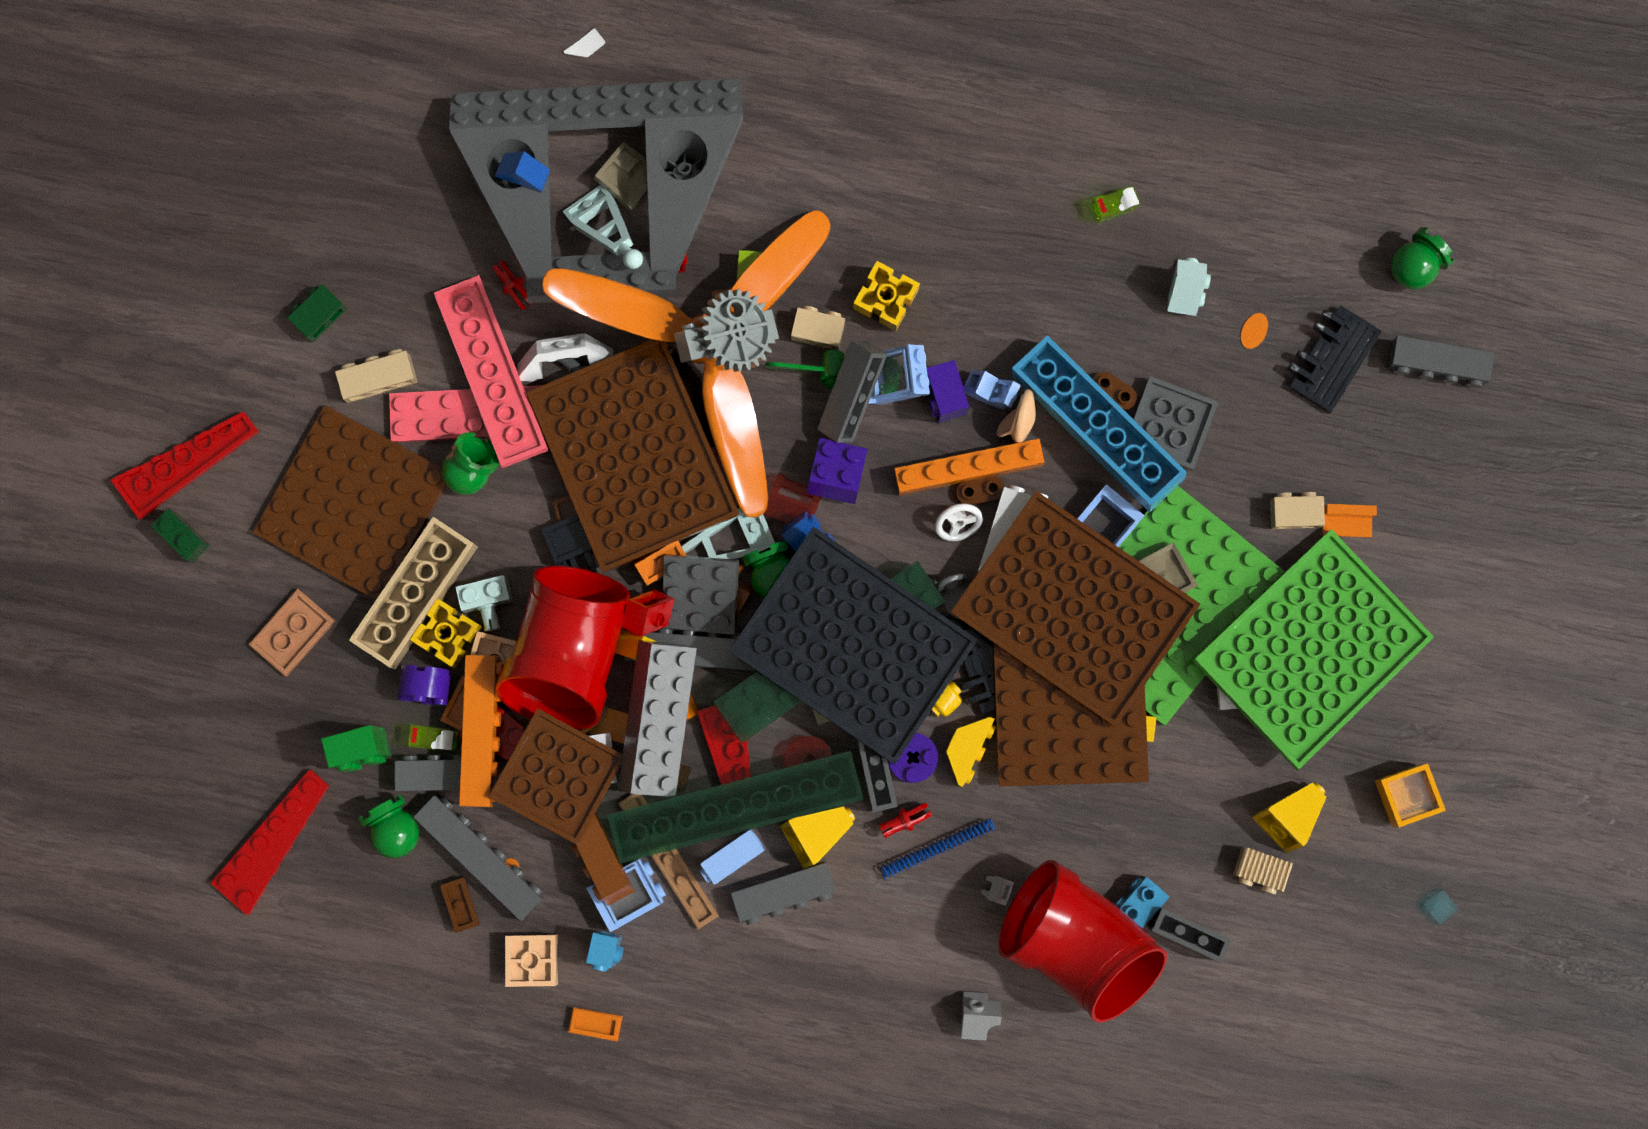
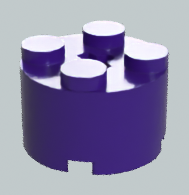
(424, 685)
(926, 756)

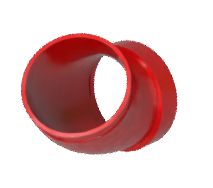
(565, 646)
(1080, 942)

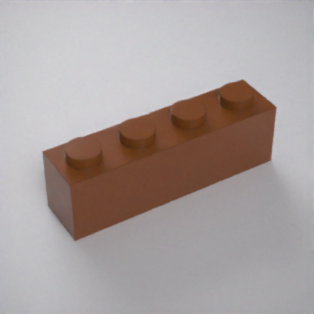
(602, 864)

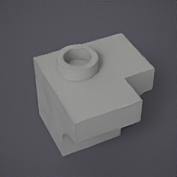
(978, 1015)

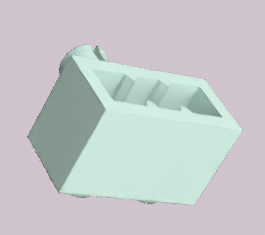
(1188, 286)
(484, 597)

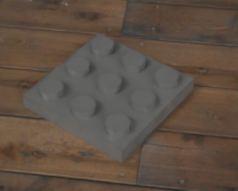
(1175, 419)
(703, 593)

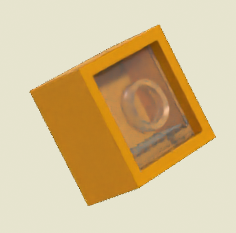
(1410, 795)

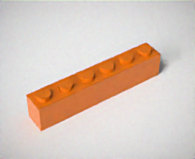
(969, 467)
(479, 731)

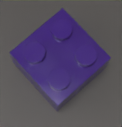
(946, 392)
(837, 471)

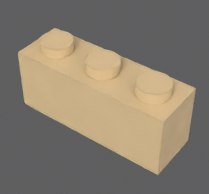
(376, 376)

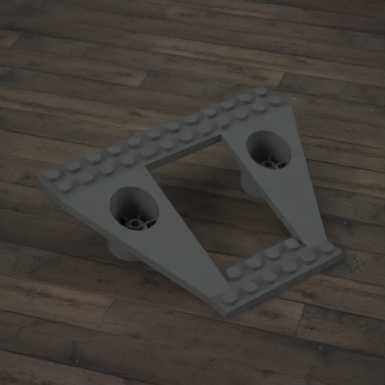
(685, 131)

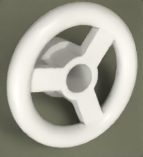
(958, 519)

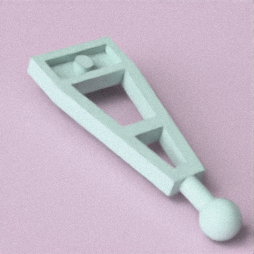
(591, 205)
(754, 528)

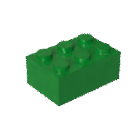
(357, 748)

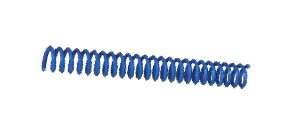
(936, 848)

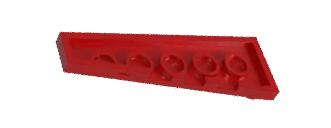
(167, 474)
(259, 858)

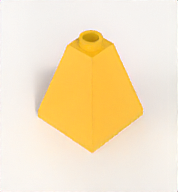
(1293, 817)
(816, 833)

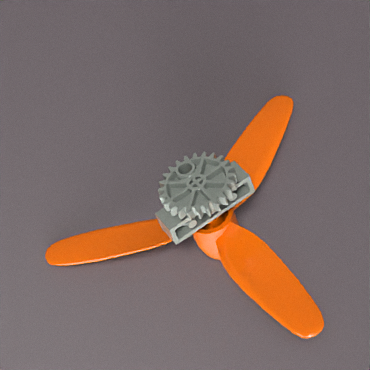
(725, 339)

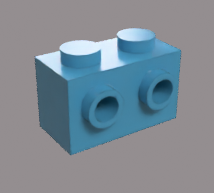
(1142, 900)
(604, 950)

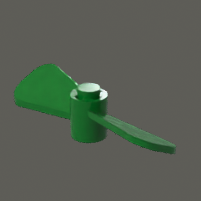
(830, 365)

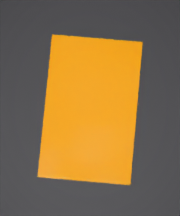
(614, 723)

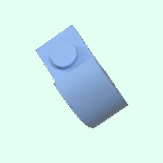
(990, 389)

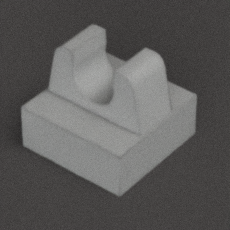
(999, 890)

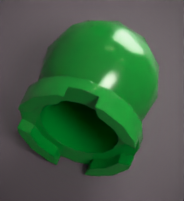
(1418, 262)
(469, 464)
(767, 566)
(391, 829)

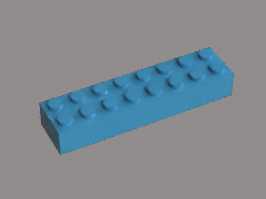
(1099, 423)

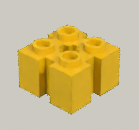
(883, 282)
(431, 636)

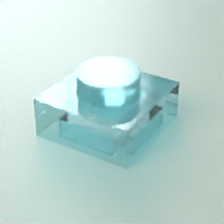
(1440, 907)

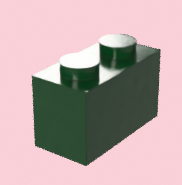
(316, 312)
(180, 535)

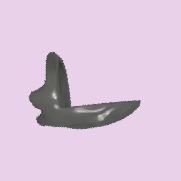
(952, 589)

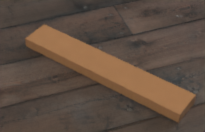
(679, 876)

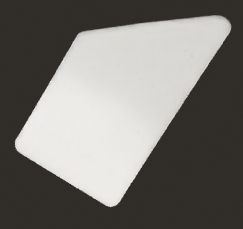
(586, 45)

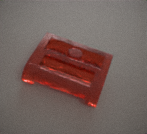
(786, 508)

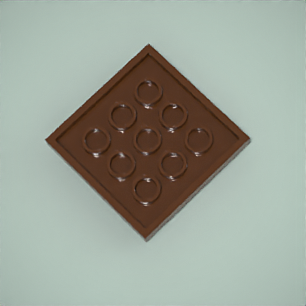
(557, 776)

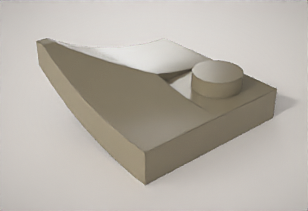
(625, 176)
(1171, 566)

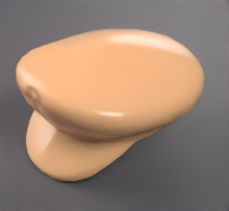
(1020, 420)

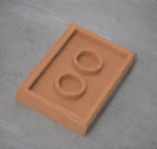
(292, 632)

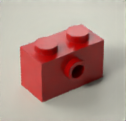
(647, 613)

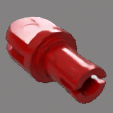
(511, 283)
(903, 821)

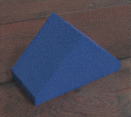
(523, 170)

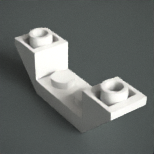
(558, 348)

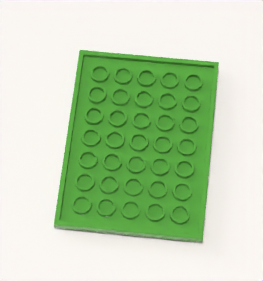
(1228, 580)
(1313, 649)

